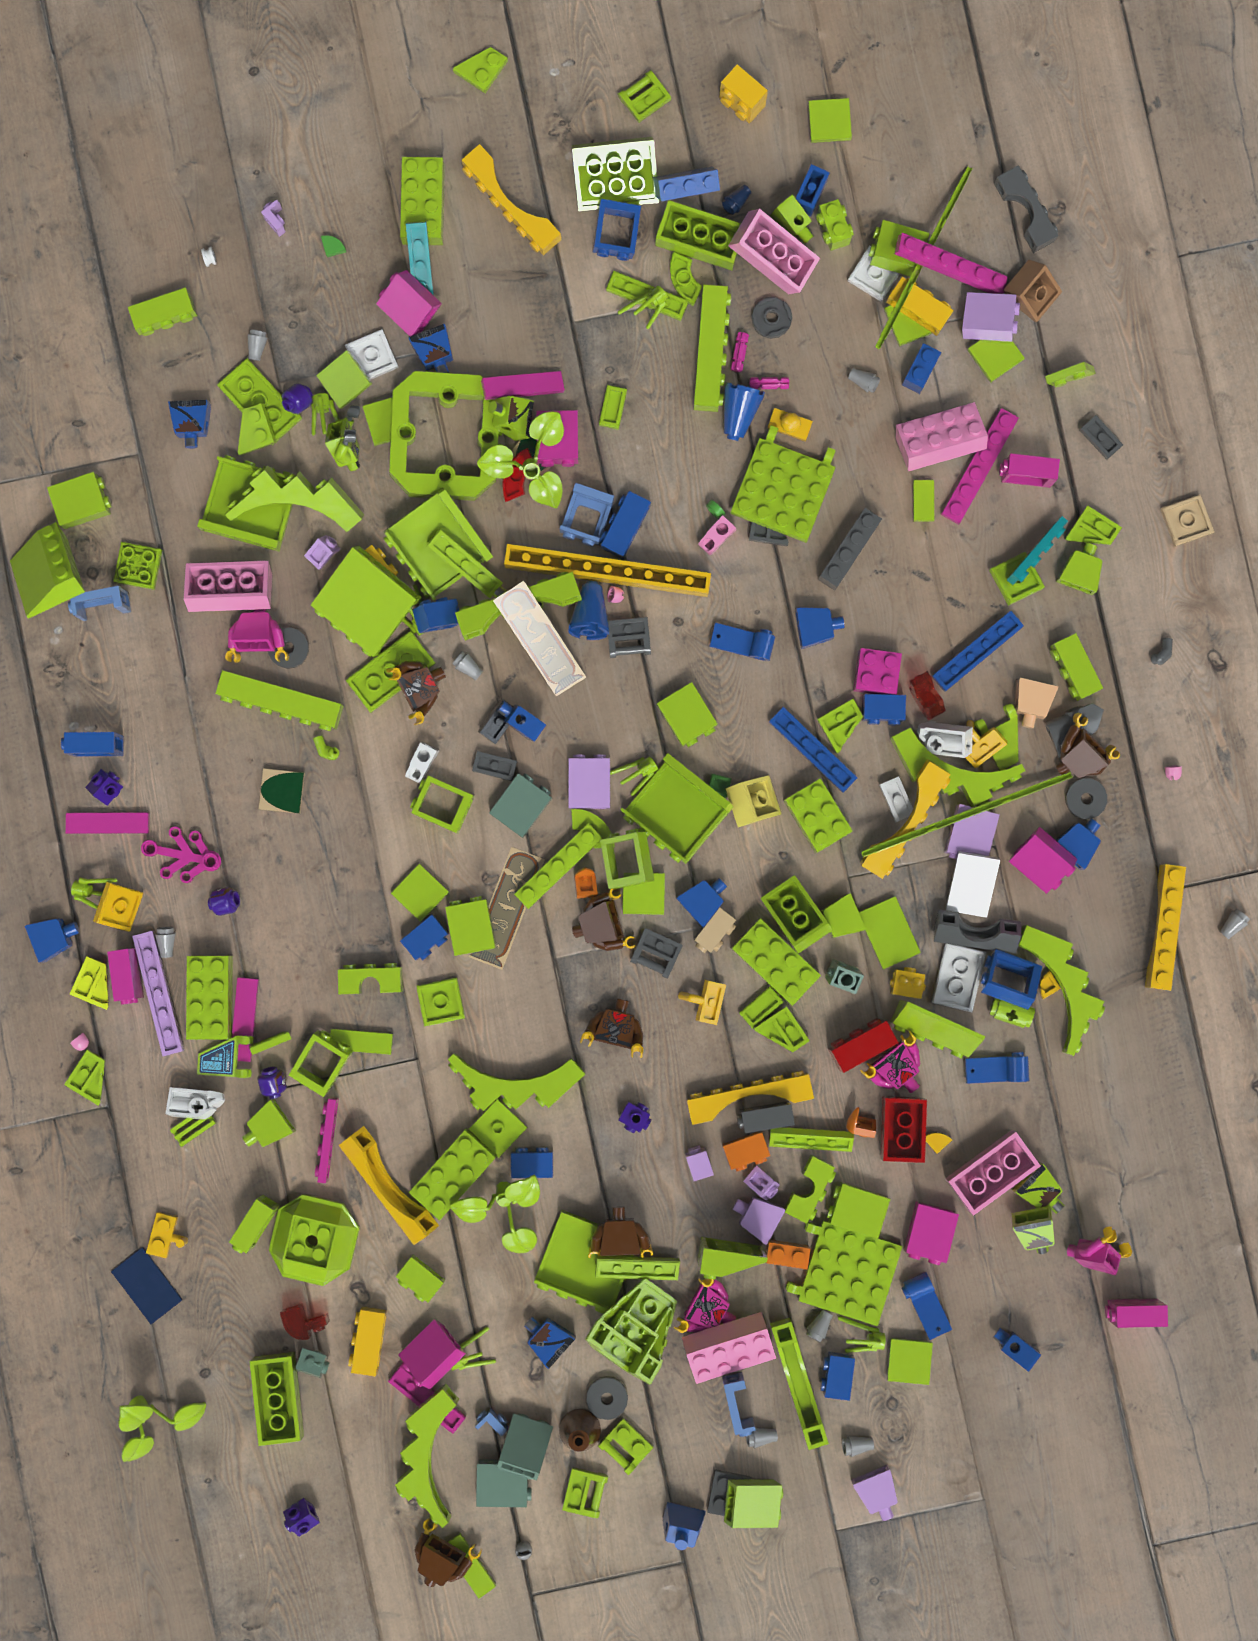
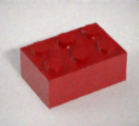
(862, 1044)
(903, 1129)

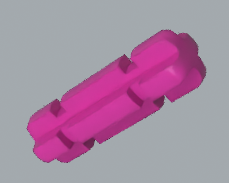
(739, 352)
(769, 383)

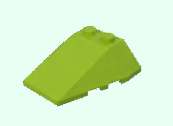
(635, 1330)

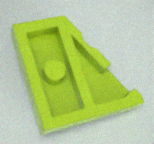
(482, 68)
(1071, 373)
(255, 430)
(1093, 528)
(840, 723)
(783, 1030)
(88, 1077)

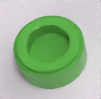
(715, 509)

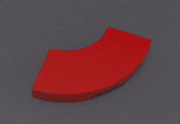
(514, 485)

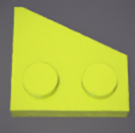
(92, 983)

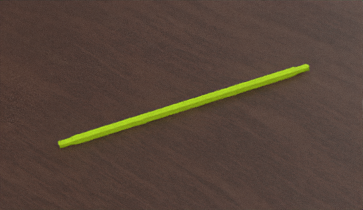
(917, 269)
(964, 815)

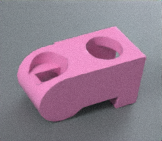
(717, 535)

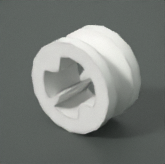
(208, 256)

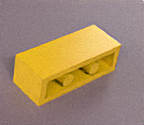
(922, 307)
(367, 1341)

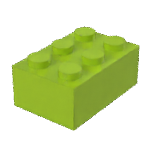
(818, 816)
(796, 914)

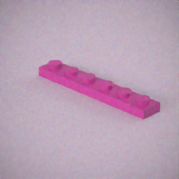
(950, 264)
(979, 467)

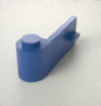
(743, 642)
(997, 1069)
(927, 1305)

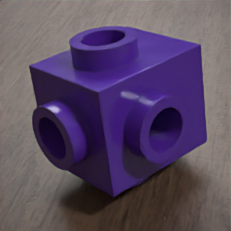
(104, 786)
(631, 1110)
(300, 1517)

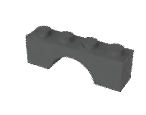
(1015, 187)
(850, 549)
(1002, 935)

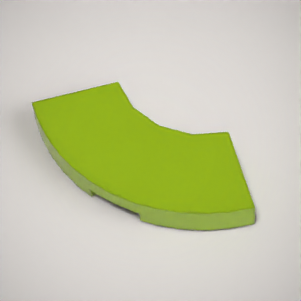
(682, 278)
(581, 818)

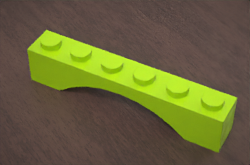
(478, 618)
(799, 1383)

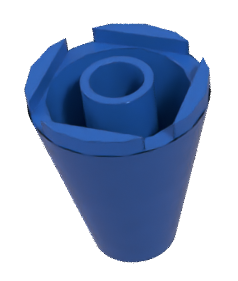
(739, 409)
(590, 613)

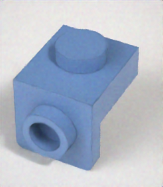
(498, 1422)

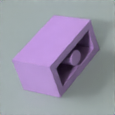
(699, 1163)

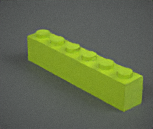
(711, 348)
(279, 700)

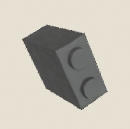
(766, 1117)

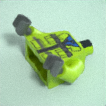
(342, 440)

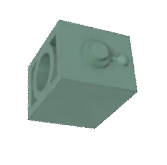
(844, 976)
(312, 1363)

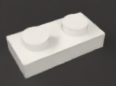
(896, 799)

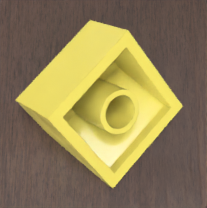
(753, 801)

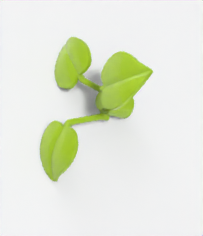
(545, 488)
(523, 1191)
(139, 1411)

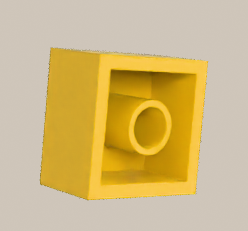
(743, 94)

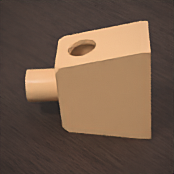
(1033, 700)

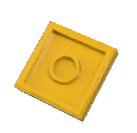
(118, 906)

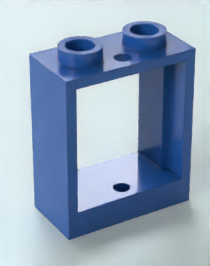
(622, 210)
(92, 744)
(1016, 965)

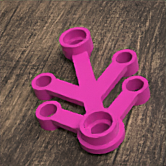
(184, 856)

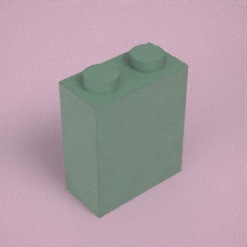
(521, 804)
(525, 1446)
(500, 1487)

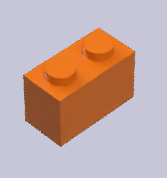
(746, 1150)
(788, 1254)

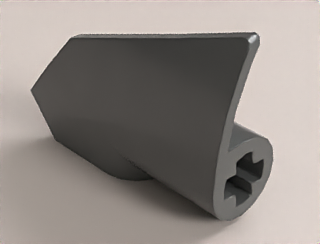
(1058, 727)

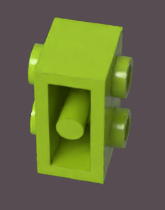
(834, 225)

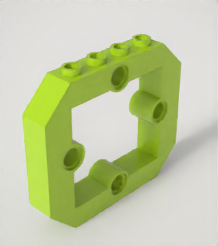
(435, 385)

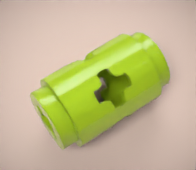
(1020, 1017)

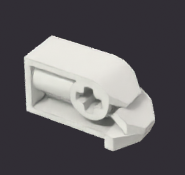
(946, 738)
(186, 1101)

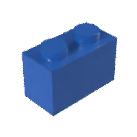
(812, 188)
(921, 368)
(436, 615)
(883, 708)
(425, 938)
(527, 1163)
(838, 1376)

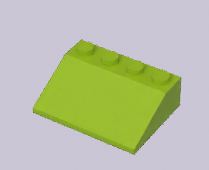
(615, 172)
(46, 571)
(936, 1029)
(726, 1257)

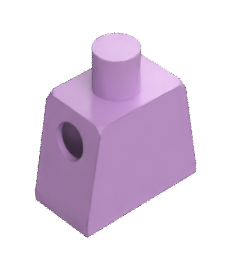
(759, 1217)
(877, 1491)

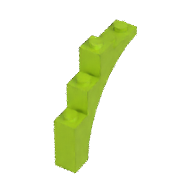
(297, 490)
(973, 784)
(1079, 1006)
(517, 1091)
(417, 1453)

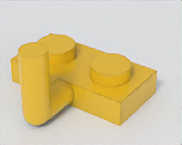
(984, 746)
(709, 1001)
(163, 1235)

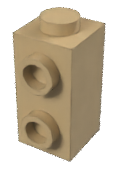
(712, 933)

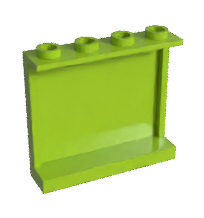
(258, 526)
(418, 527)
(365, 601)
(677, 810)
(569, 1269)

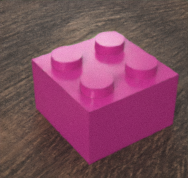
(877, 672)

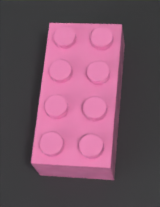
(774, 251)
(941, 436)
(228, 586)
(992, 1172)
(728, 1347)

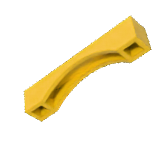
(538, 230)
(929, 783)
(1162, 958)
(706, 1107)
(410, 1216)

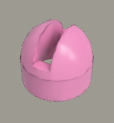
(615, 594)
(1171, 771)
(80, 1043)

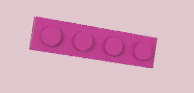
(325, 1149)

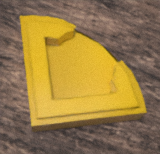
(1048, 985)
(937, 1141)

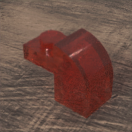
(926, 696)
(297, 1324)

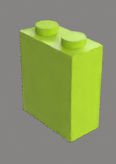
(883, 251)
(79, 500)
(687, 715)
(470, 926)
(858, 1210)
(753, 1503)

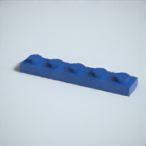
(977, 651)
(813, 750)

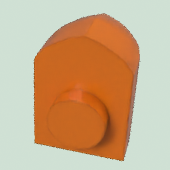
(585, 883)
(861, 1125)

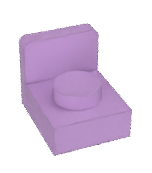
(272, 218)
(322, 551)
(762, 1183)

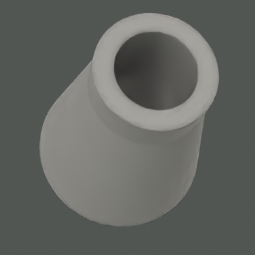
(256, 344)
(865, 380)
(466, 665)
(1234, 923)
(165, 939)
(818, 1328)
(761, 1437)
(856, 1445)

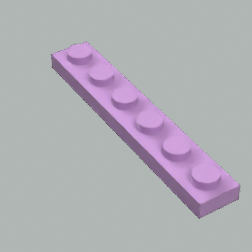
(158, 993)

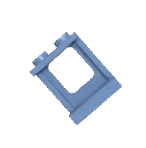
(591, 499)
(99, 597)
(734, 1383)

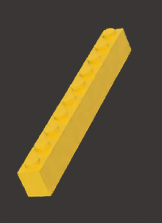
(608, 570)

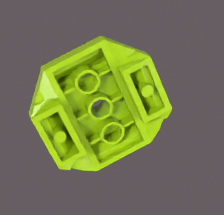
(332, 1227)

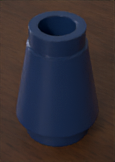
(735, 200)

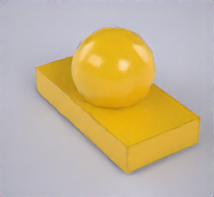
(790, 424)

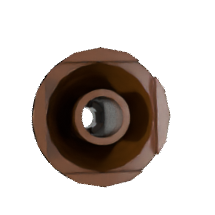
(579, 1430)

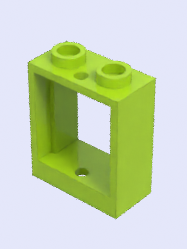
(462, 810)
(643, 859)
(309, 1079)
(254, 1224)

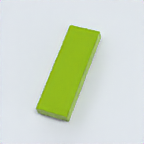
(364, 1041)
(477, 1575)

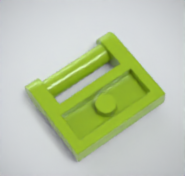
(648, 101)
(630, 1440)
(578, 1490)

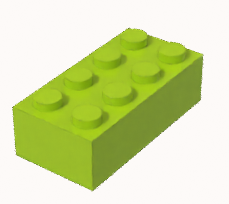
(423, 196)
(697, 235)
(776, 962)
(209, 997)
(452, 1174)
(276, 1399)

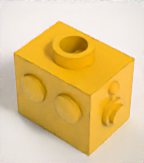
(907, 983)

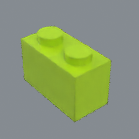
(420, 1279)

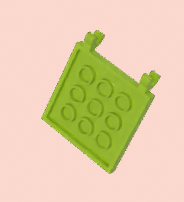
(783, 488)
(848, 1273)

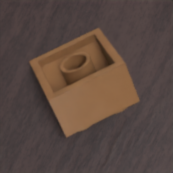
(1034, 289)

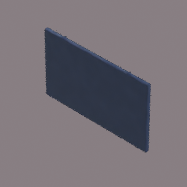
(146, 1285)

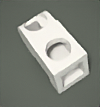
(421, 762)

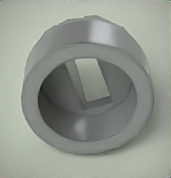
(523, 1546)

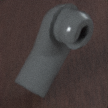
(1165, 654)

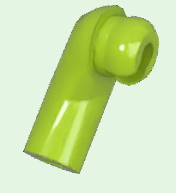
(325, 751)

